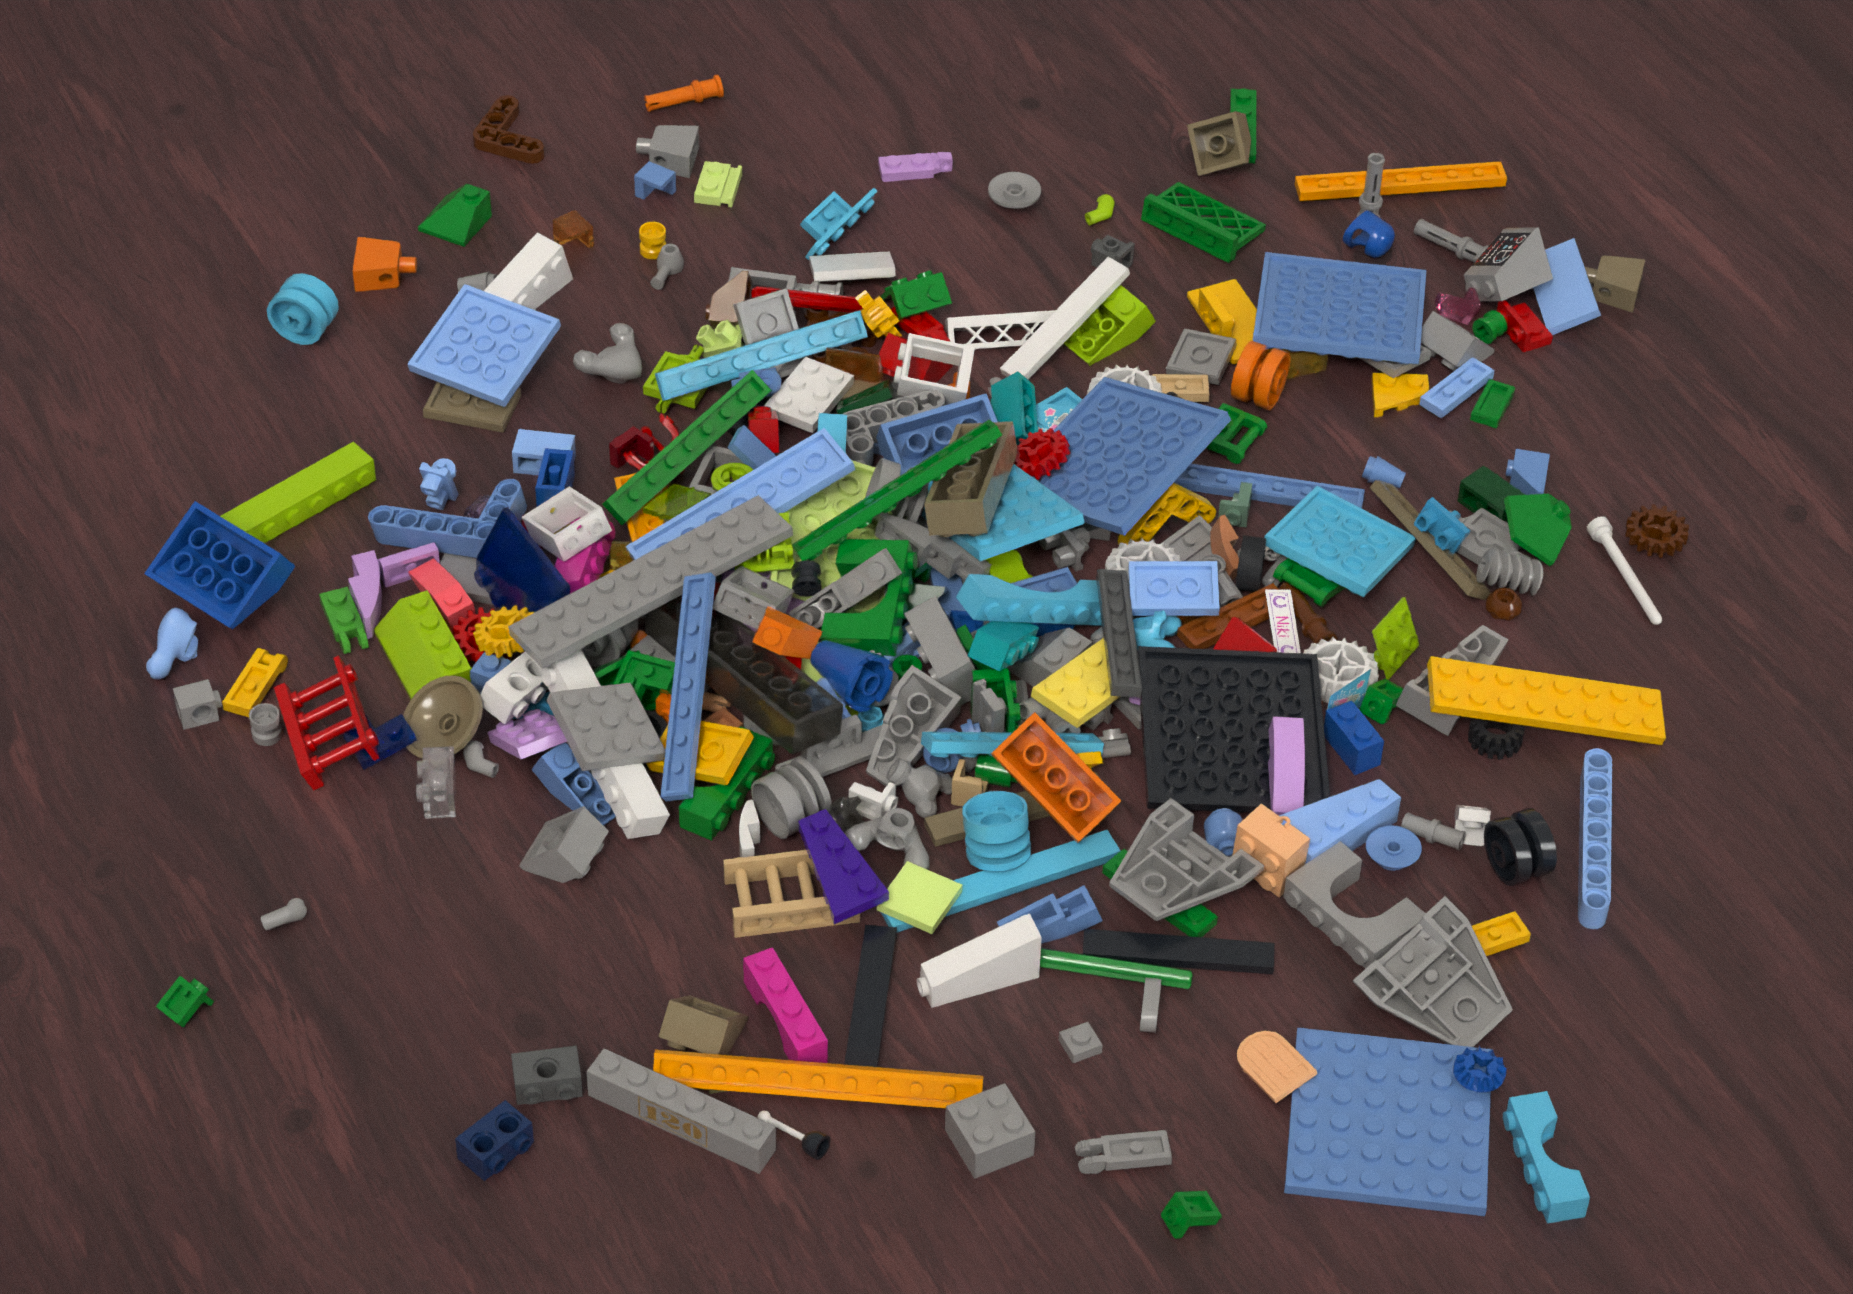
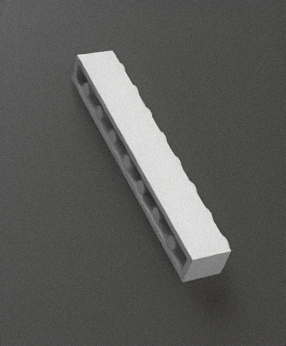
(626, 787)

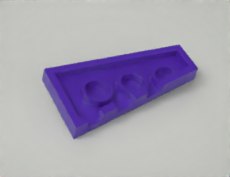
(843, 873)

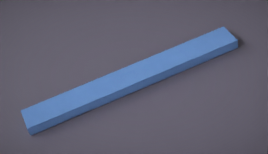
(1264, 487)
(688, 687)

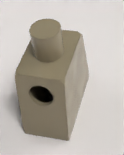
(1617, 281)

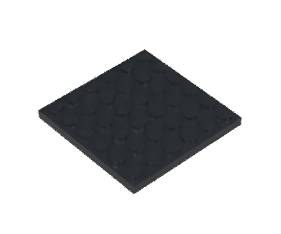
(1211, 721)

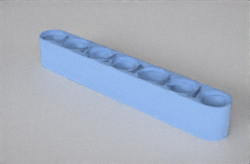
(1595, 839)

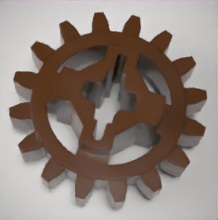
(1657, 530)

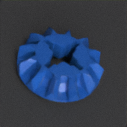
(1476, 1079)

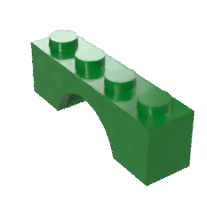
(712, 806)

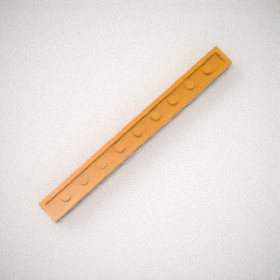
(816, 1079)

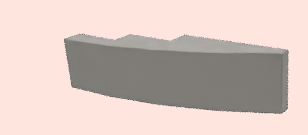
(937, 551)

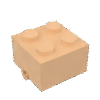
(1274, 845)

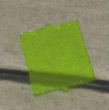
(674, 501)

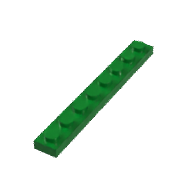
(686, 447)
(905, 485)

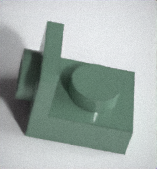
(1237, 509)

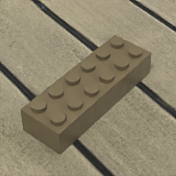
(971, 492)

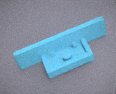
(830, 218)

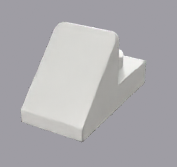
(1473, 822)

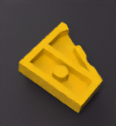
(1397, 391)

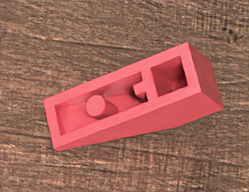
(445, 591)

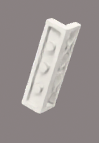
(996, 322)

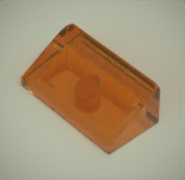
(861, 365)

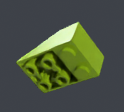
(1111, 327)

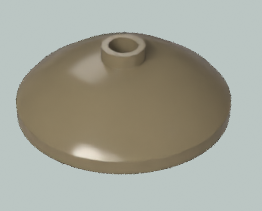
(444, 714)

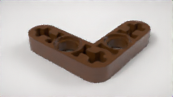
(491, 137)

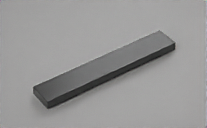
(1118, 633)

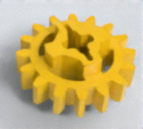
(877, 315)
(493, 632)

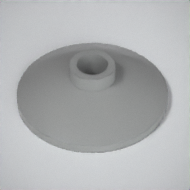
(1014, 190)

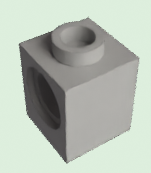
(197, 704)

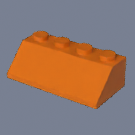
(1056, 777)

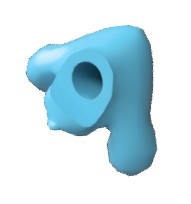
(1152, 629)

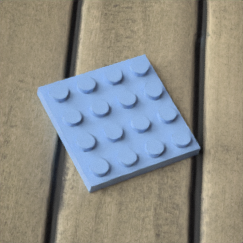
(484, 345)

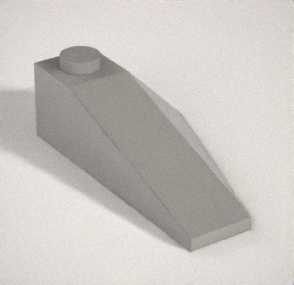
(915, 707)

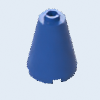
(853, 673)

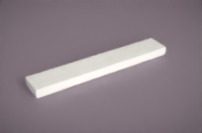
(1066, 319)

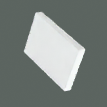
(852, 266)

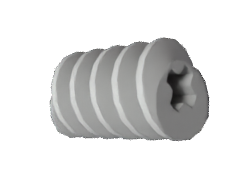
(1511, 570)

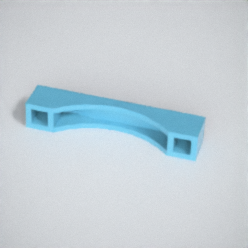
(996, 600)

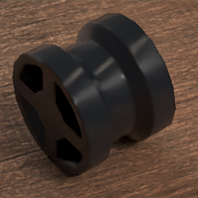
(806, 578)

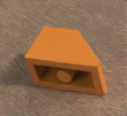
(786, 634)

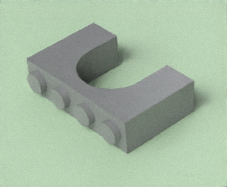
(1364, 939)

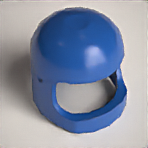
(1376, 234)

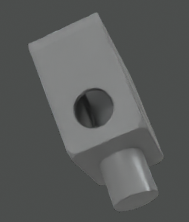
(672, 148)

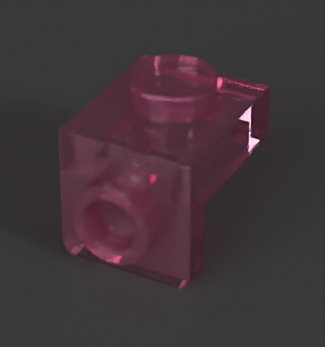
(1458, 308)

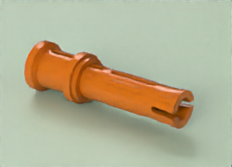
(695, 91)

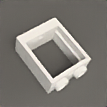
(938, 351)
(568, 507)

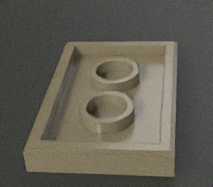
(466, 409)

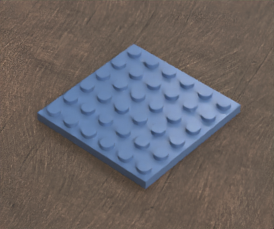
(1340, 308)
(1128, 450)
(1387, 1125)

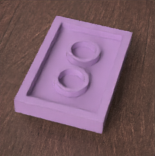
(528, 735)

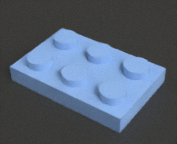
(1175, 587)

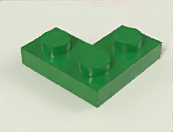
(646, 673)

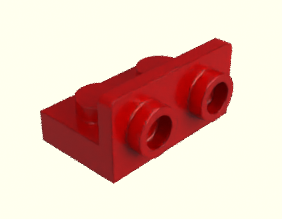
(1524, 326)

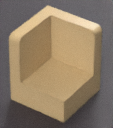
(965, 786)

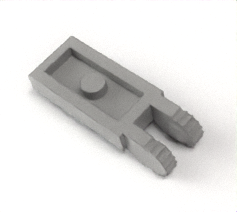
(1124, 1151)

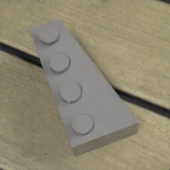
(1480, 647)

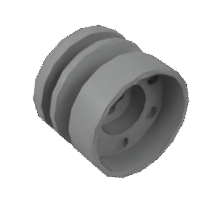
(909, 507)
(790, 796)

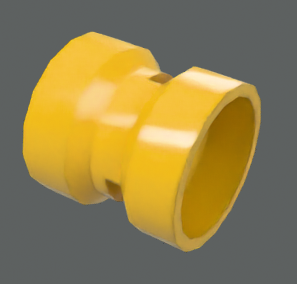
(652, 239)

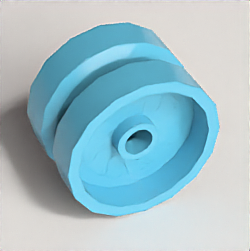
(302, 309)

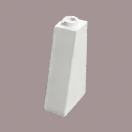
(983, 964)

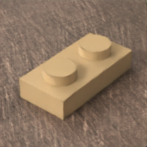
(1189, 387)

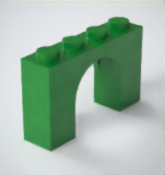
(880, 626)

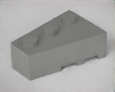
(941, 647)

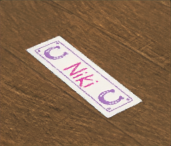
(1282, 621)

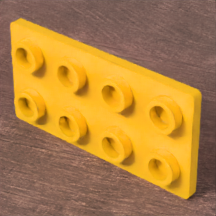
(1226, 312)

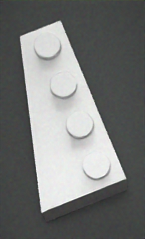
(533, 274)

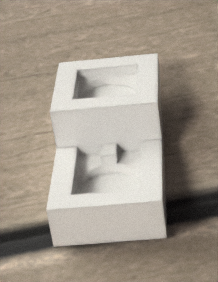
(748, 829)

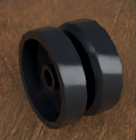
(1520, 846)

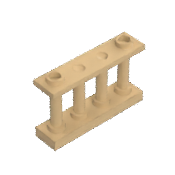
(779, 914)

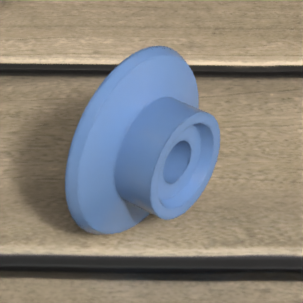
(1393, 847)

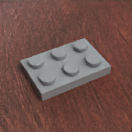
(766, 318)

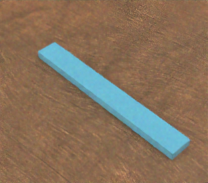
(761, 355)
(1037, 870)

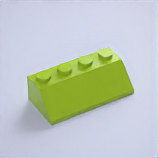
(420, 643)

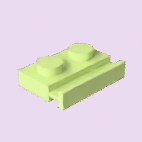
(717, 184)

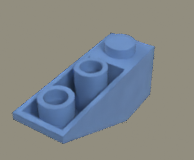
(570, 784)

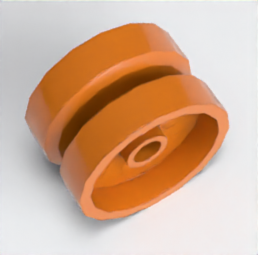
(1260, 375)

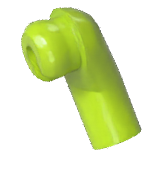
(1103, 212)

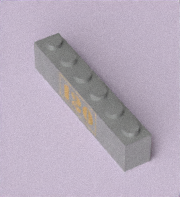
(681, 1110)

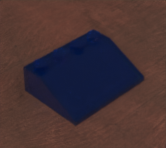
(516, 568)

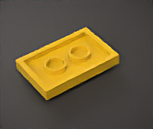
(718, 752)

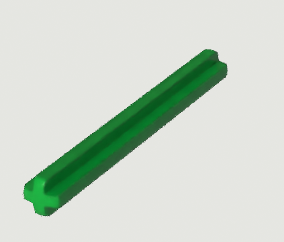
(1114, 968)

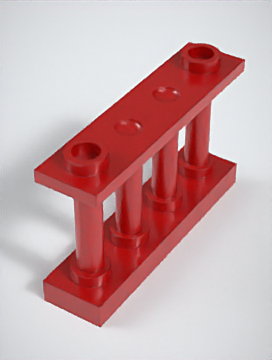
(298, 723)

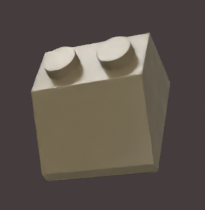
(1220, 142)
(701, 1025)

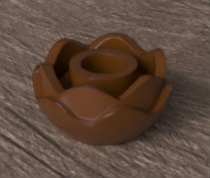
(1503, 604)

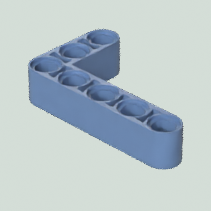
(450, 532)

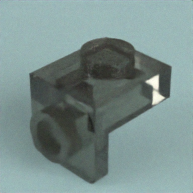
(845, 813)

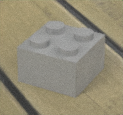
(989, 1130)

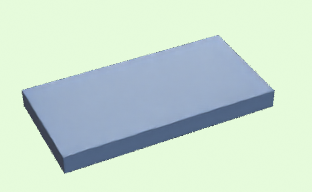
(1569, 295)

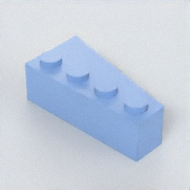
(1346, 817)

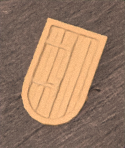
(1274, 1064)

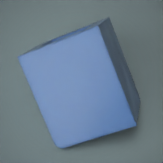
(652, 177)

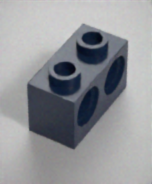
(494, 1140)

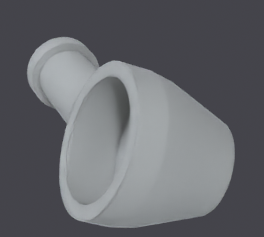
(668, 262)

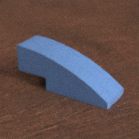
(1060, 916)

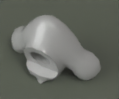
(615, 362)
(894, 831)

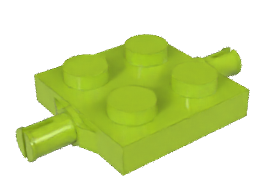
(669, 361)

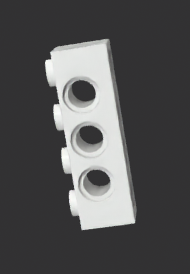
(513, 689)

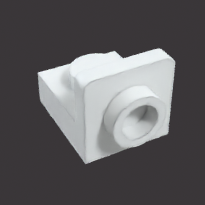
(874, 803)

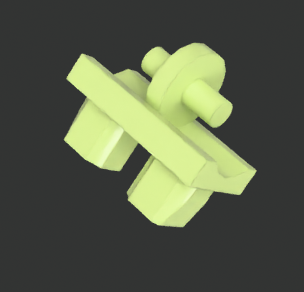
(720, 340)

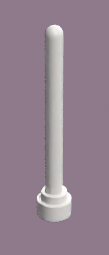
(1601, 531)

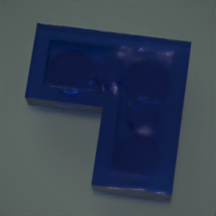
(391, 735)

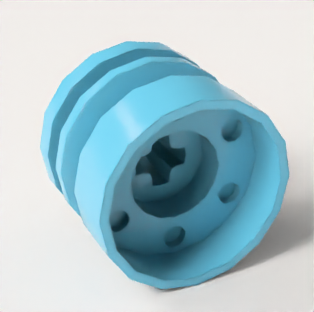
(996, 831)

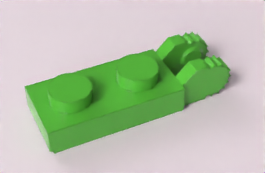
(343, 618)

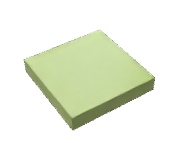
(920, 897)

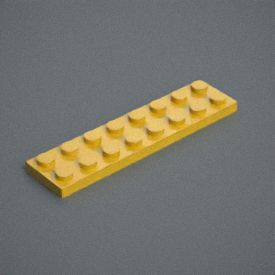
(1545, 700)

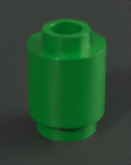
(992, 771)

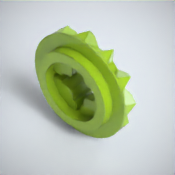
(721, 475)

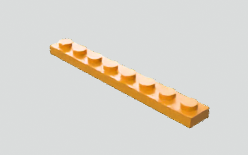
(1402, 181)

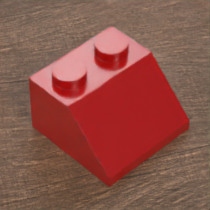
(919, 367)

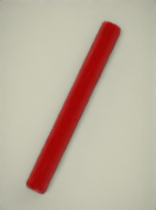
(815, 300)

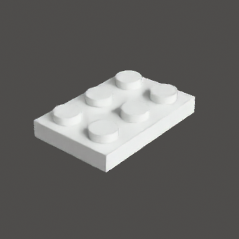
(809, 391)

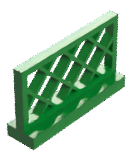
(1202, 232)

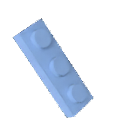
(1456, 387)

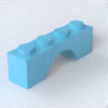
(1557, 1189)

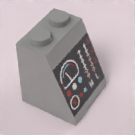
(1510, 265)

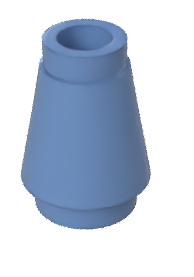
(1384, 471)

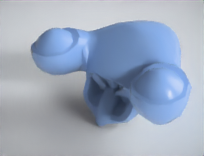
(174, 641)

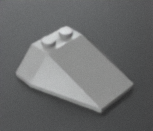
(1176, 868)
(1439, 979)

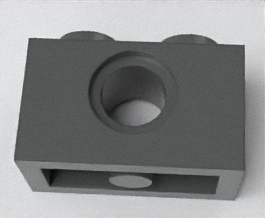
(546, 1075)

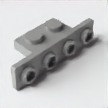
(842, 750)

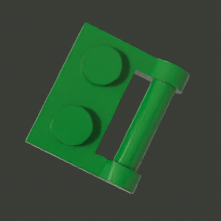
(1239, 418)
(1307, 581)

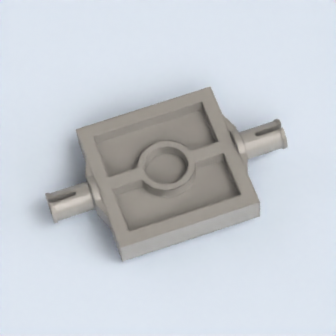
(1486, 533)

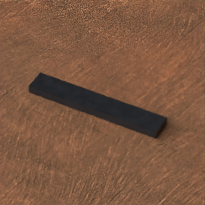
(1181, 951)
(871, 996)

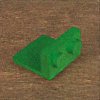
(918, 295)
(1003, 687)

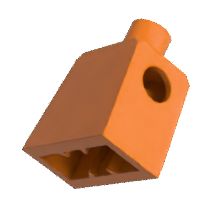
(380, 264)

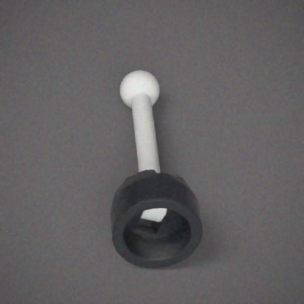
(813, 1143)

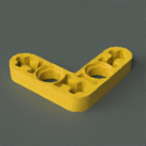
(1167, 505)

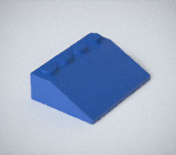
(218, 567)

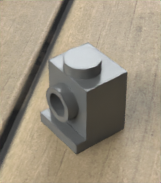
(1112, 248)

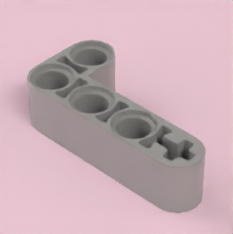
(865, 422)

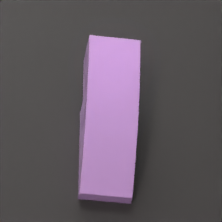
(366, 590)
(1286, 764)

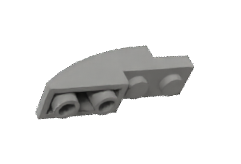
(848, 589)

